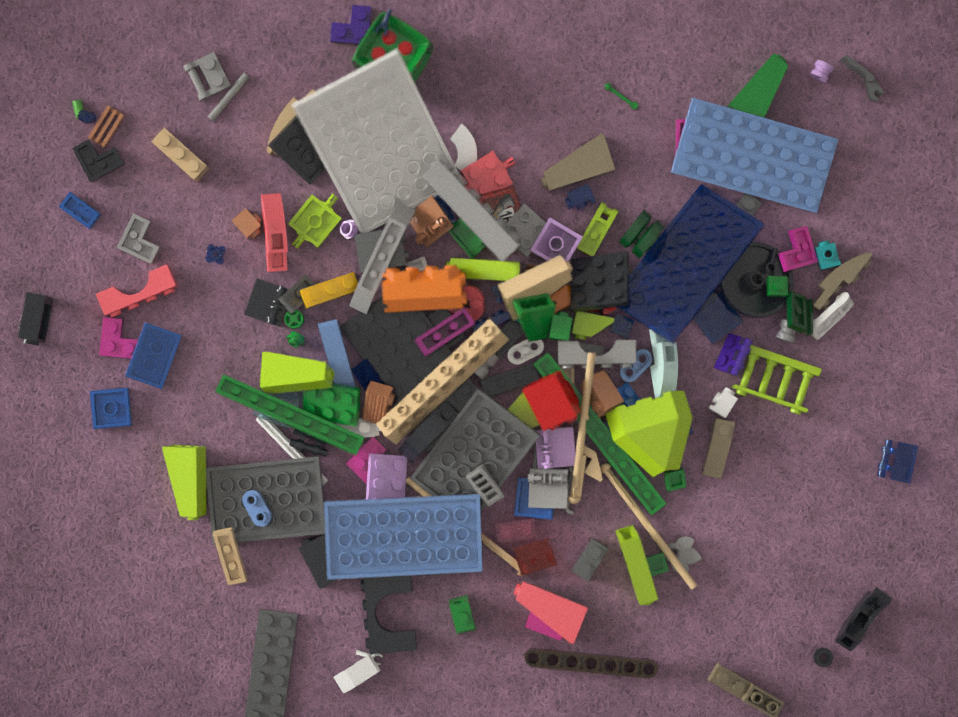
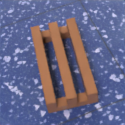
(105, 127)

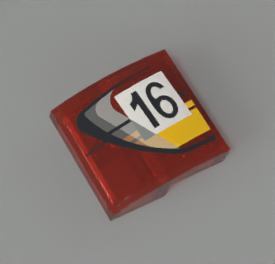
(503, 202)

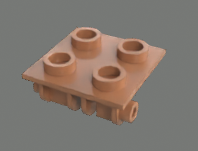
(430, 222)

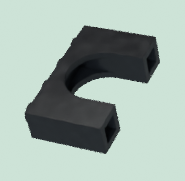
(315, 557)
(381, 639)

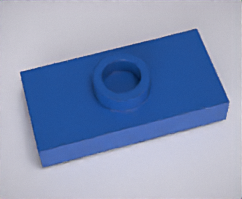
(80, 210)

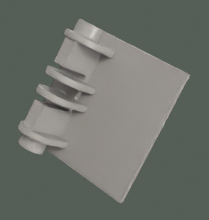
(527, 227)
(548, 488)

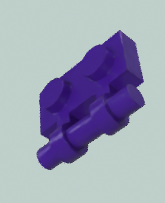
(733, 354)

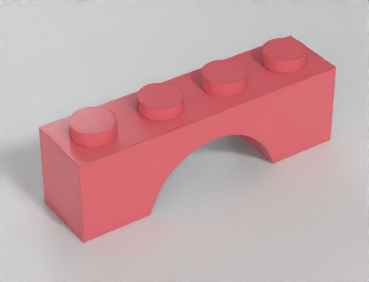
(160, 282)

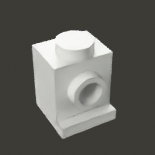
(723, 402)

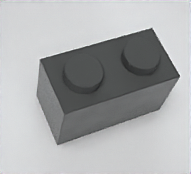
(589, 559)

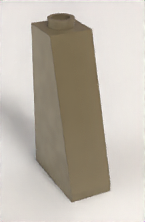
(582, 165)

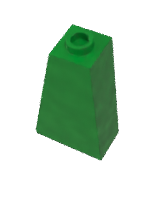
(761, 89)

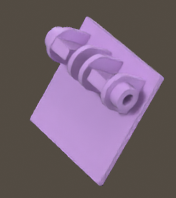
(555, 448)

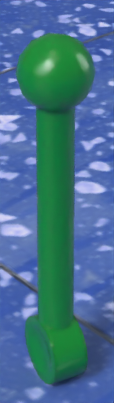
(633, 105)

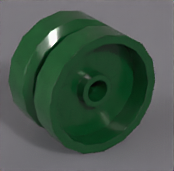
(642, 234)

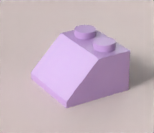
(555, 241)

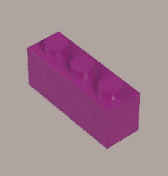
(444, 332)

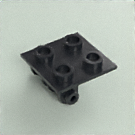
(265, 303)

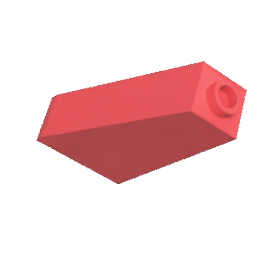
(554, 610)

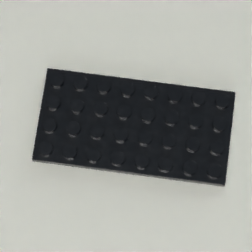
(392, 351)

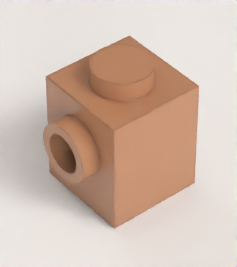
(248, 224)

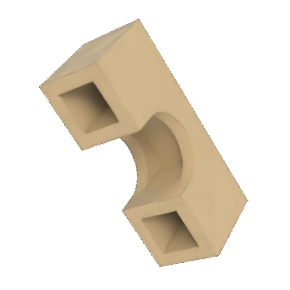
(180, 154)

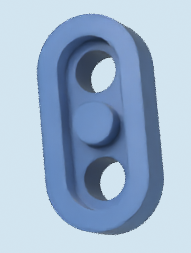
(637, 368)
(257, 507)

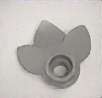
(684, 552)

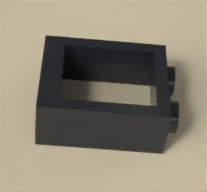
(35, 318)

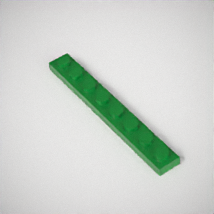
(289, 415)

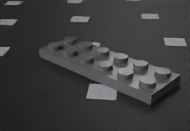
(271, 664)

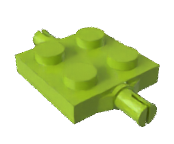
(315, 221)

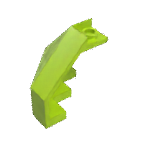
(653, 430)

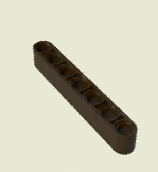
(599, 667)

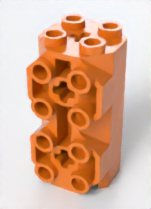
(424, 289)

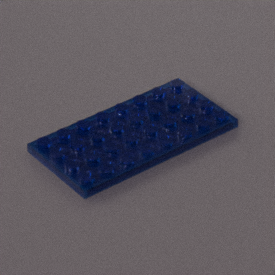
(689, 262)

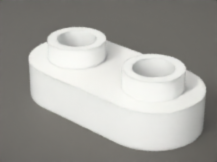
(525, 351)

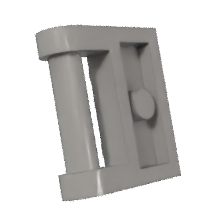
(213, 73)

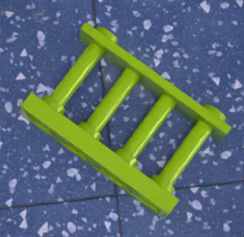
(790, 366)

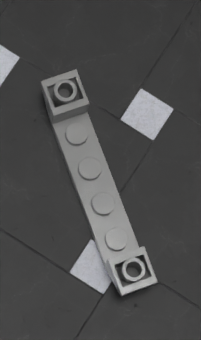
(381, 257)

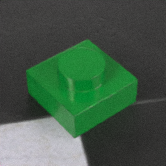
(777, 286)
(675, 479)
(657, 564)

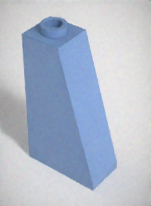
(337, 352)

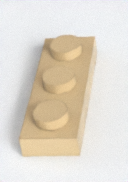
(230, 556)

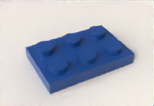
(153, 355)

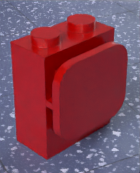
(552, 400)

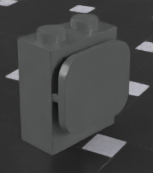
(366, 244)

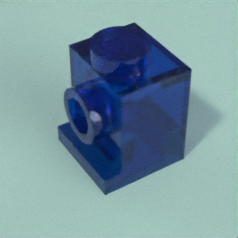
(579, 197)

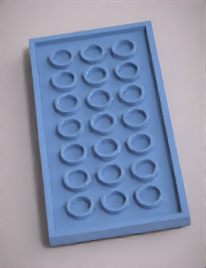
(754, 155)
(403, 536)

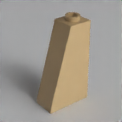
(538, 280)

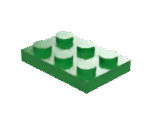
(334, 404)

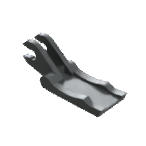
(869, 79)

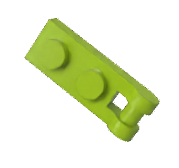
(596, 230)

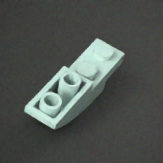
(665, 370)

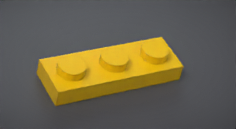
(329, 290)

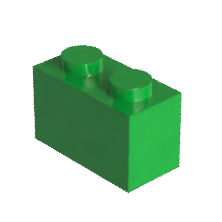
(560, 327)

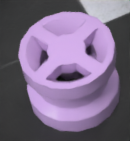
(821, 71)

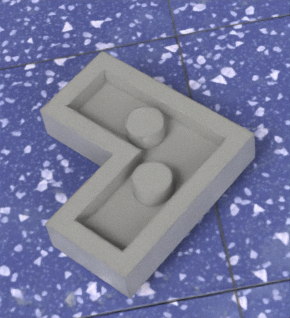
(133, 240)

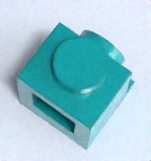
(823, 261)

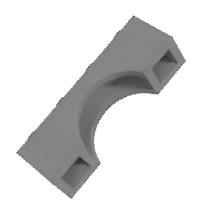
(622, 353)

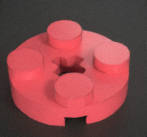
(476, 304)

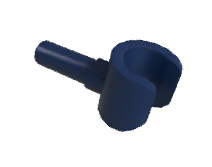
(385, 22)

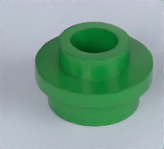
(295, 339)

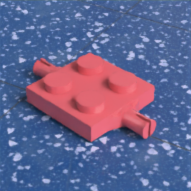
(488, 173)

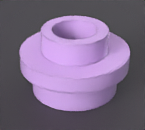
(348, 229)

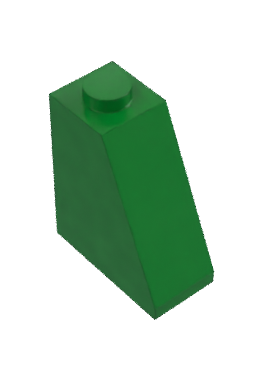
(534, 315)

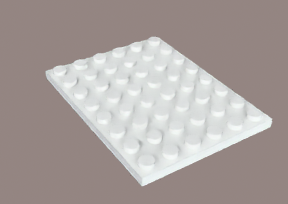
(374, 139)

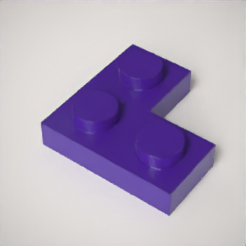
(353, 32)

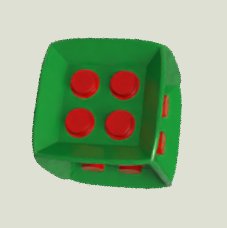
(411, 44)

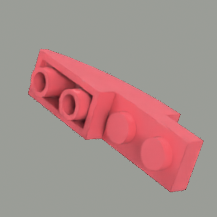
(275, 232)

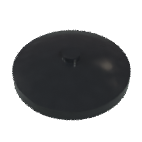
(746, 283)

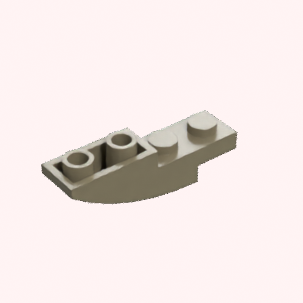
(844, 273)
(745, 690)

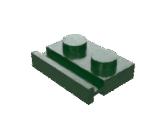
(799, 313)

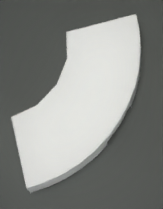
(465, 146)

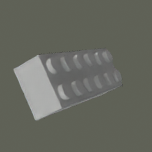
(471, 209)

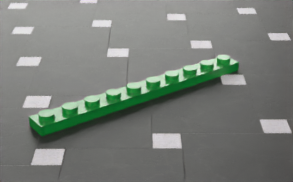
(603, 439)

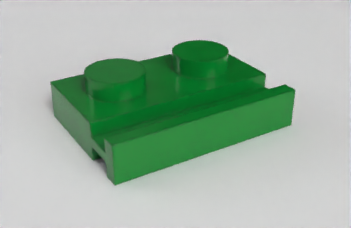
(467, 238)

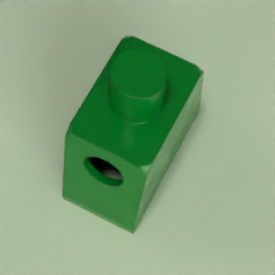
(462, 614)

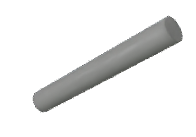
(228, 97)

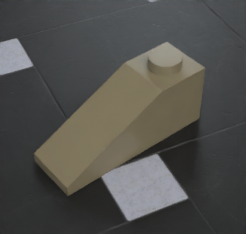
(718, 447)

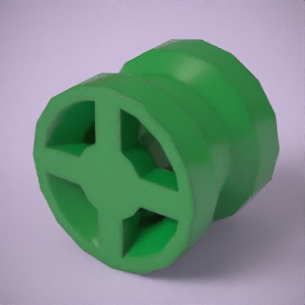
(290, 318)

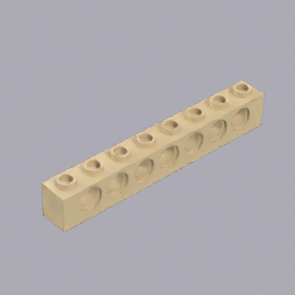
(442, 382)

